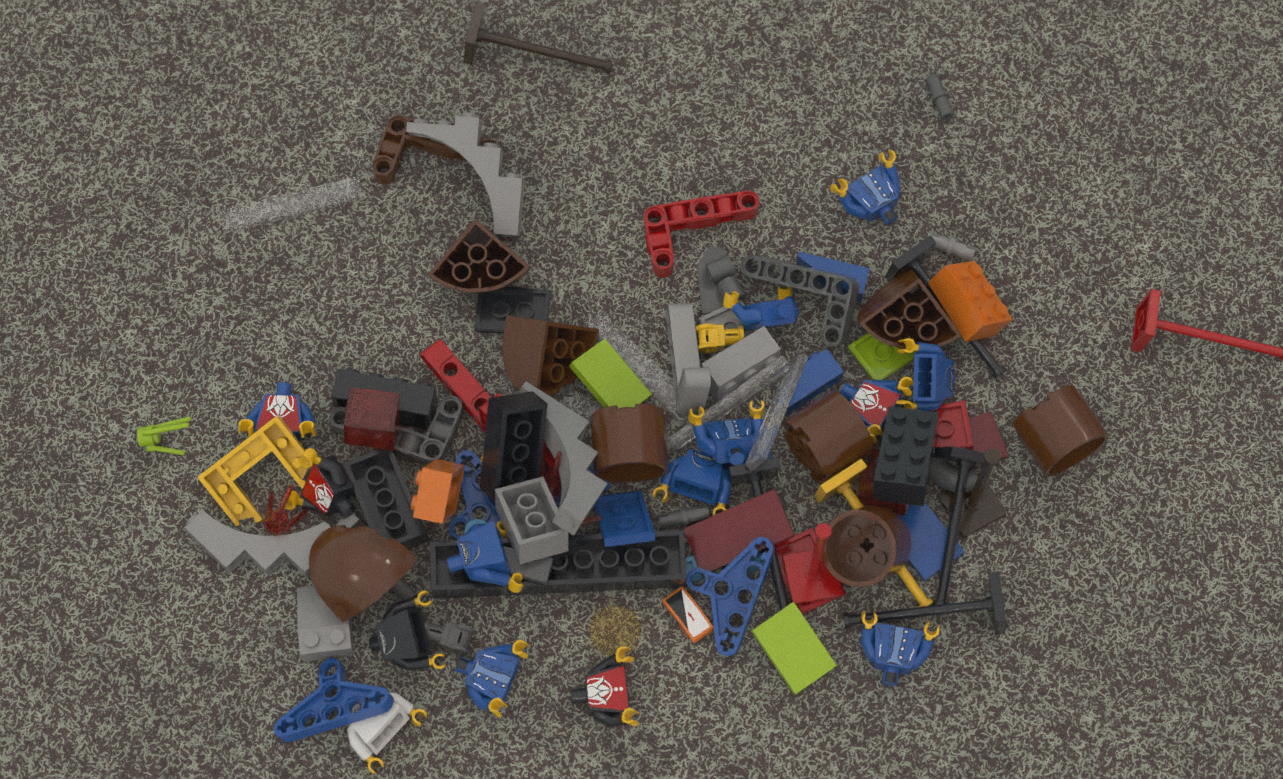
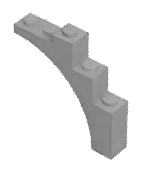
(465, 137)

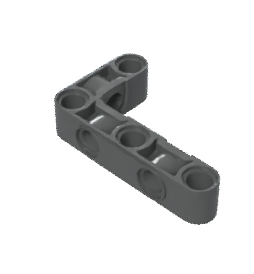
(414, 445)

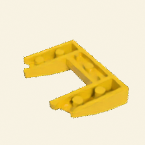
(221, 476)

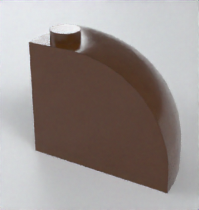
(479, 263)
(906, 311)
(542, 351)
(356, 567)

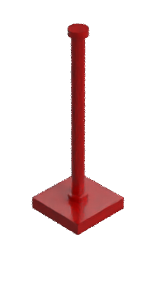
(1147, 322)
(808, 575)

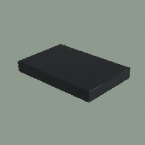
(511, 301)

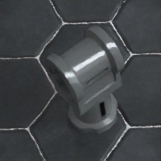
(451, 636)

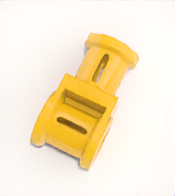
(717, 337)

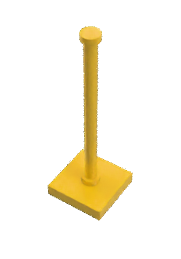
(841, 483)

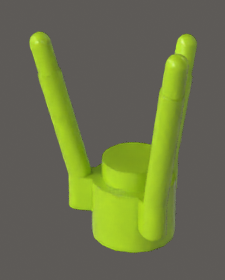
(151, 435)

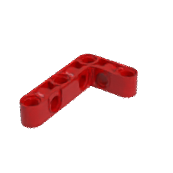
(683, 215)
(462, 384)

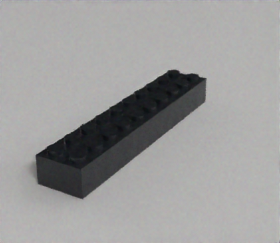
(583, 568)

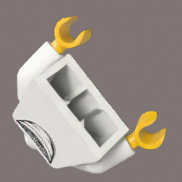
(375, 732)

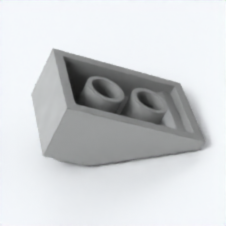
(320, 630)

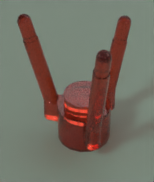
(552, 478)
(277, 521)

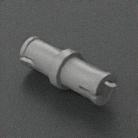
(954, 248)

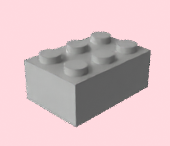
(741, 362)
(527, 517)

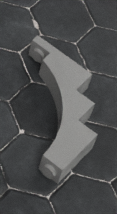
(578, 486)
(267, 552)

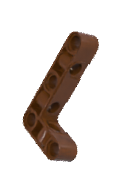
(393, 144)

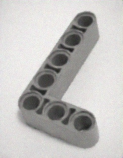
(690, 380)

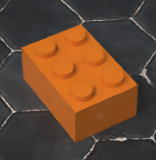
(970, 300)
(438, 491)

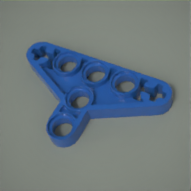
(473, 495)
(729, 604)
(320, 706)

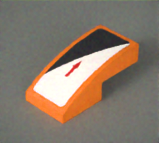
(688, 615)

